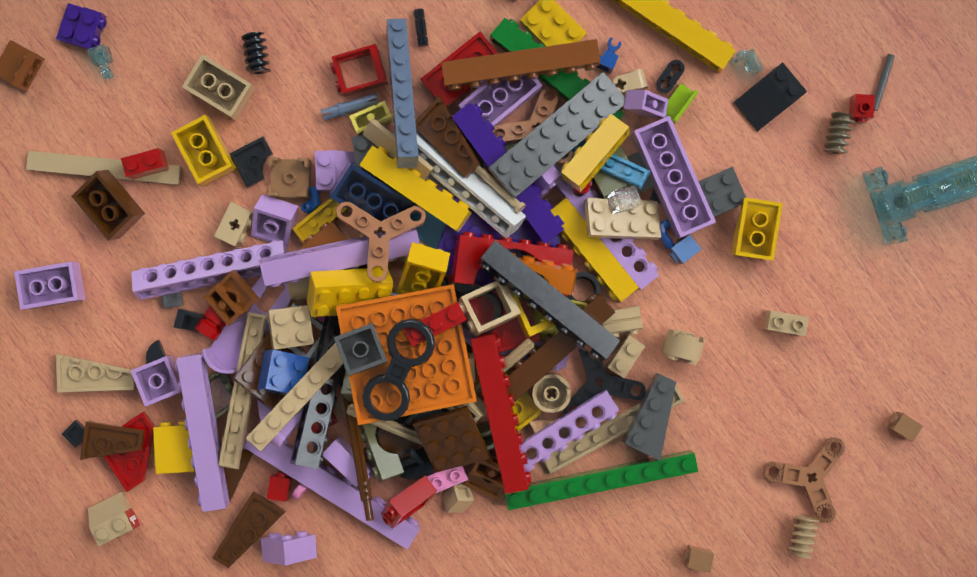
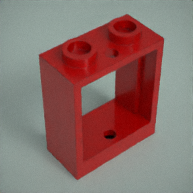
(355, 54)
(408, 502)

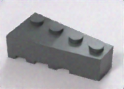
(652, 417)

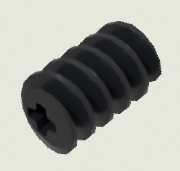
(255, 53)

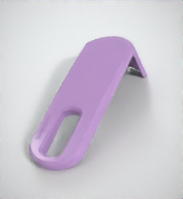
(225, 351)

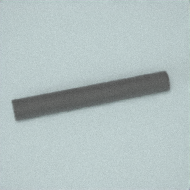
(883, 80)

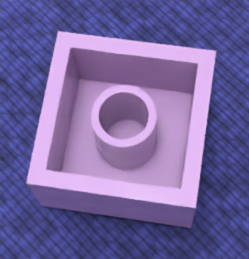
(157, 380)

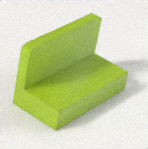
(679, 102)

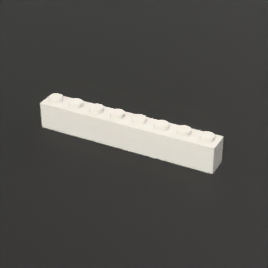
(472, 190)

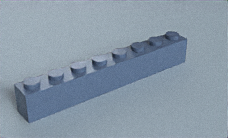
(402, 93)

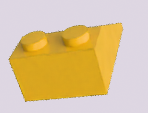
(757, 229)
(423, 269)

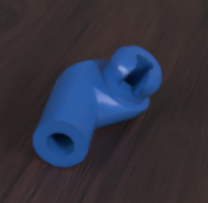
(313, 202)
(665, 238)

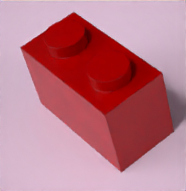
(145, 163)

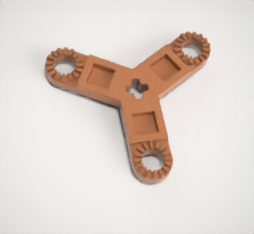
(544, 109)
(368, 225)
(815, 490)

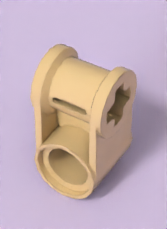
(631, 81)

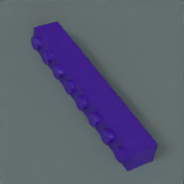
(491, 149)

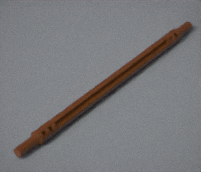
(358, 453)

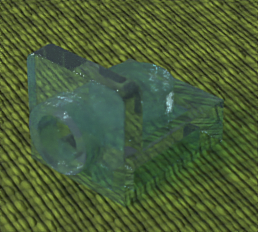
(751, 62)

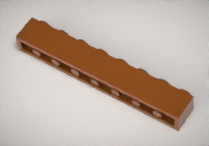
(521, 64)

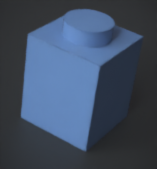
(684, 249)

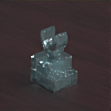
(101, 58)

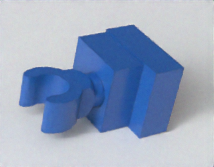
(609, 59)

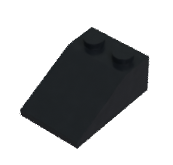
(770, 96)

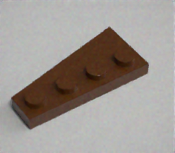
(444, 134)
(248, 527)

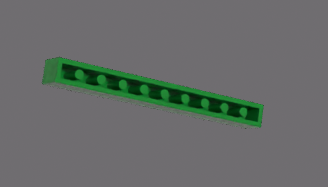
(603, 479)

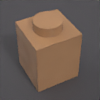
(904, 426)
(698, 558)

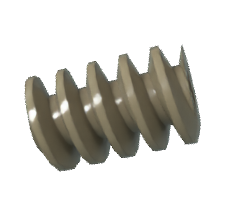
(838, 131)

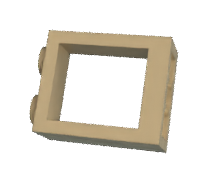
(506, 299)

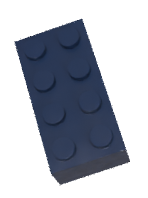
(368, 193)

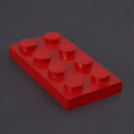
(434, 79)

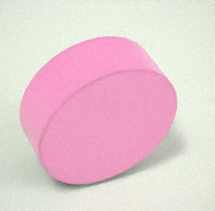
(299, 491)

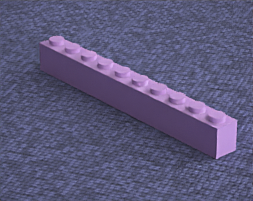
(337, 490)

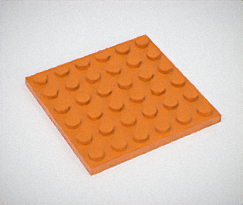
(433, 385)

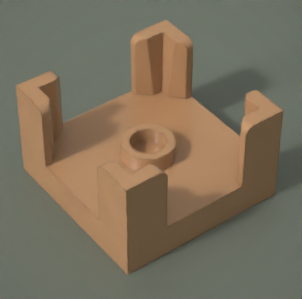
(289, 178)

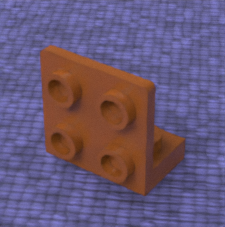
(19, 65)

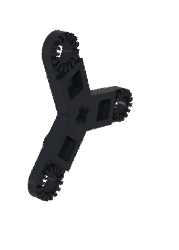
(613, 384)

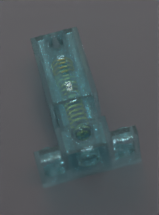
(926, 192)

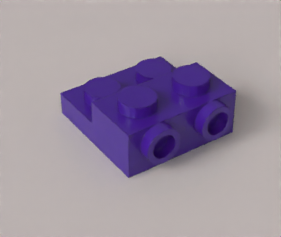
(81, 27)

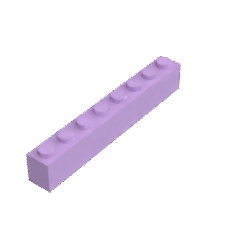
(331, 256)
(203, 431)

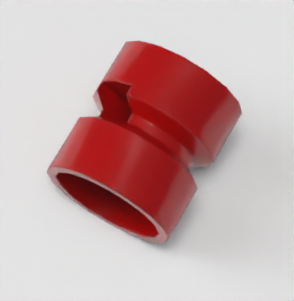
(211, 324)

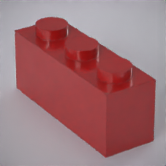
(438, 324)

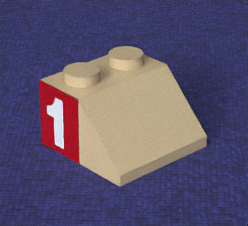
(111, 518)

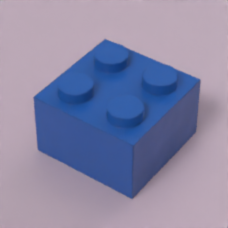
(281, 371)

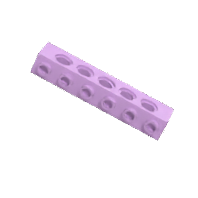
(568, 420)

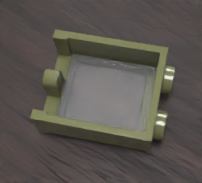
(221, 392)

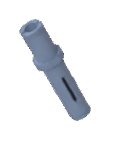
(349, 107)

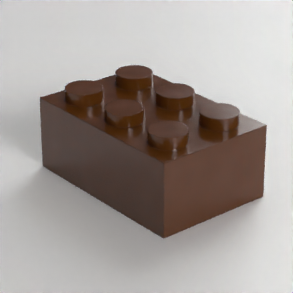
(108, 204)

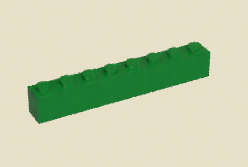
(511, 39)

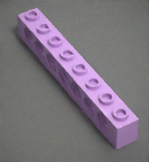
(649, 270)
(201, 277)

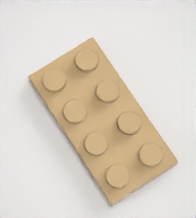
(634, 224)

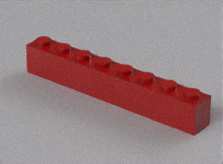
(500, 413)

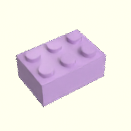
(49, 285)

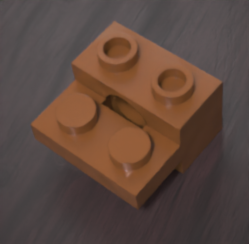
(231, 298)
(486, 477)

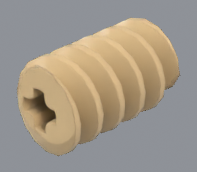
(803, 536)

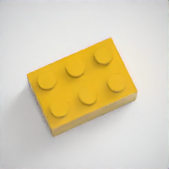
(203, 150)

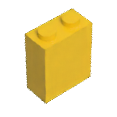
(172, 448)

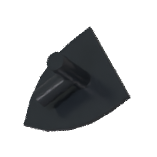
(416, 464)

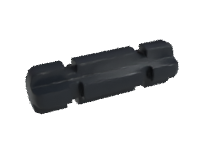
(421, 27)

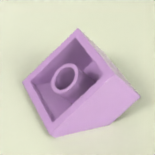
(329, 167)
(273, 219)

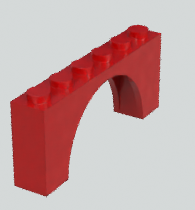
(470, 249)

